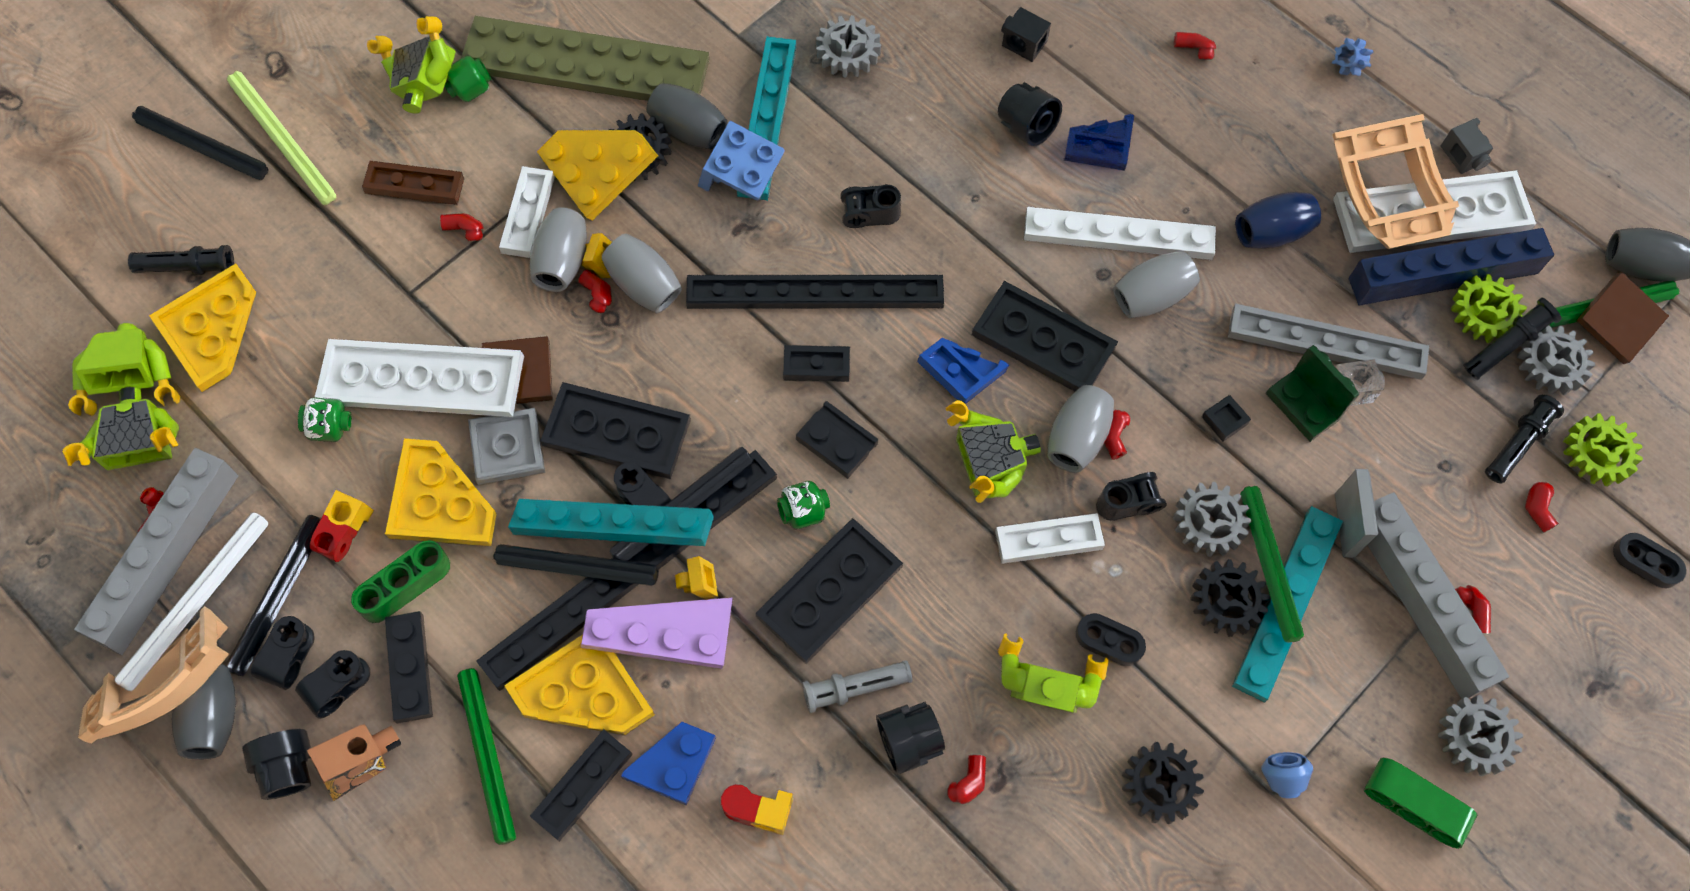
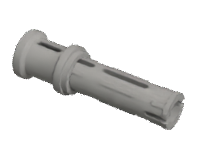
(841, 688)

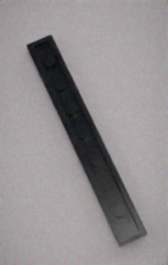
(814, 291)

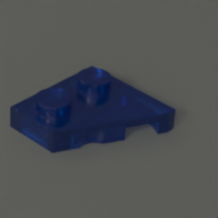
(1101, 143)

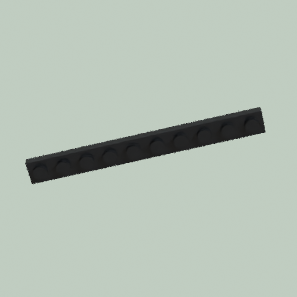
(568, 612)

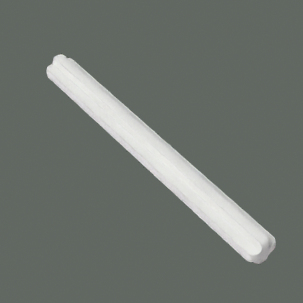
(191, 602)

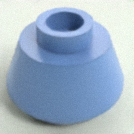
(1287, 773)

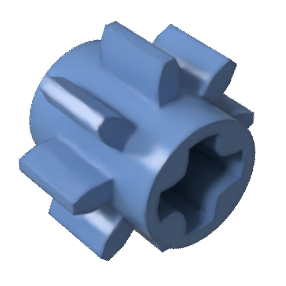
(1352, 57)

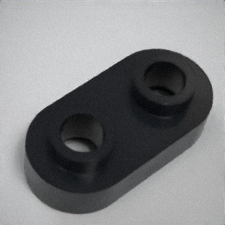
(1648, 559)
(1110, 638)

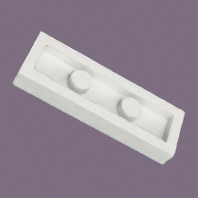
(526, 211)
(1049, 538)

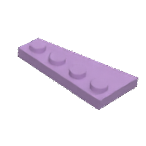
(664, 631)

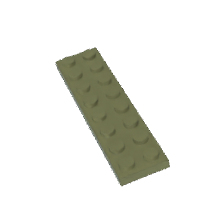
(582, 59)

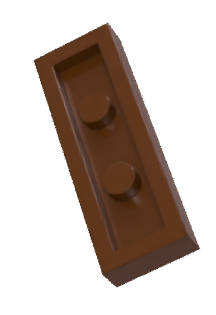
(413, 182)

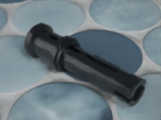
(195, 260)
(1523, 330)
(1531, 428)

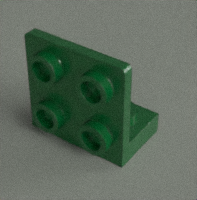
(1313, 394)

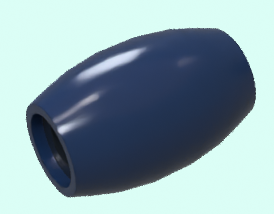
(1278, 220)

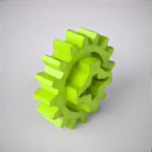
(1489, 307)
(1602, 449)

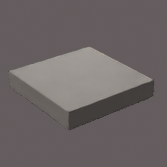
(506, 446)
(1357, 511)

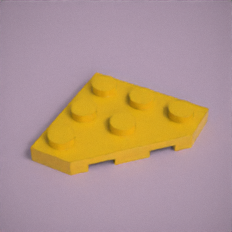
(596, 164)
(208, 325)
(437, 499)
(581, 691)

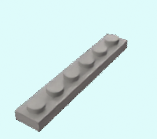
(1337, 342)

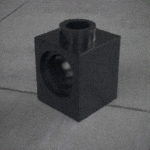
(1025, 34)

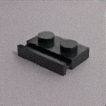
(837, 439)

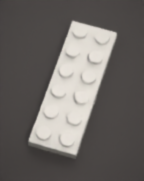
(1486, 207)
(421, 377)

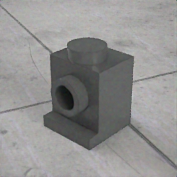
(1467, 147)

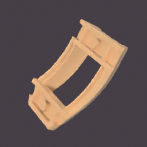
(1387, 139)
(168, 683)

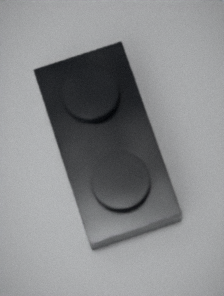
(816, 363)

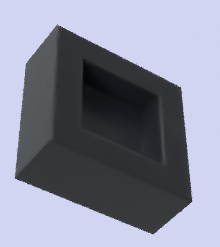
(1226, 418)

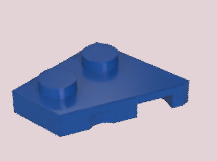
(960, 369)
(673, 763)

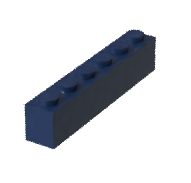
(1449, 266)

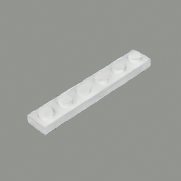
(1119, 233)

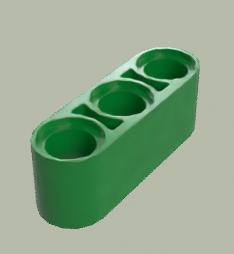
(383, 582)
(1420, 803)

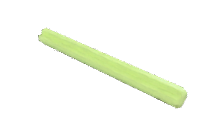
(281, 138)

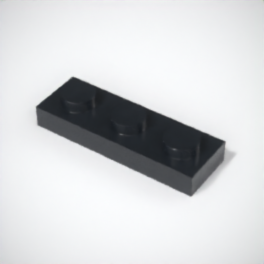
(408, 667)
(581, 785)

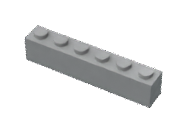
(157, 552)
(1433, 601)

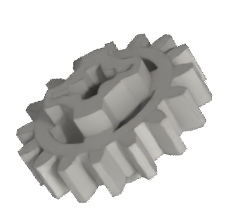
(862, 50)
(1556, 361)
(1228, 520)
(1477, 718)

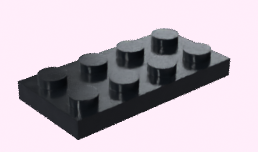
(1044, 337)
(615, 430)
(829, 590)

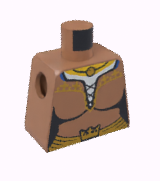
(352, 758)

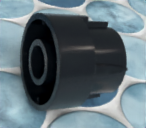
(1030, 113)
(910, 736)
(279, 763)

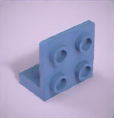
(741, 161)

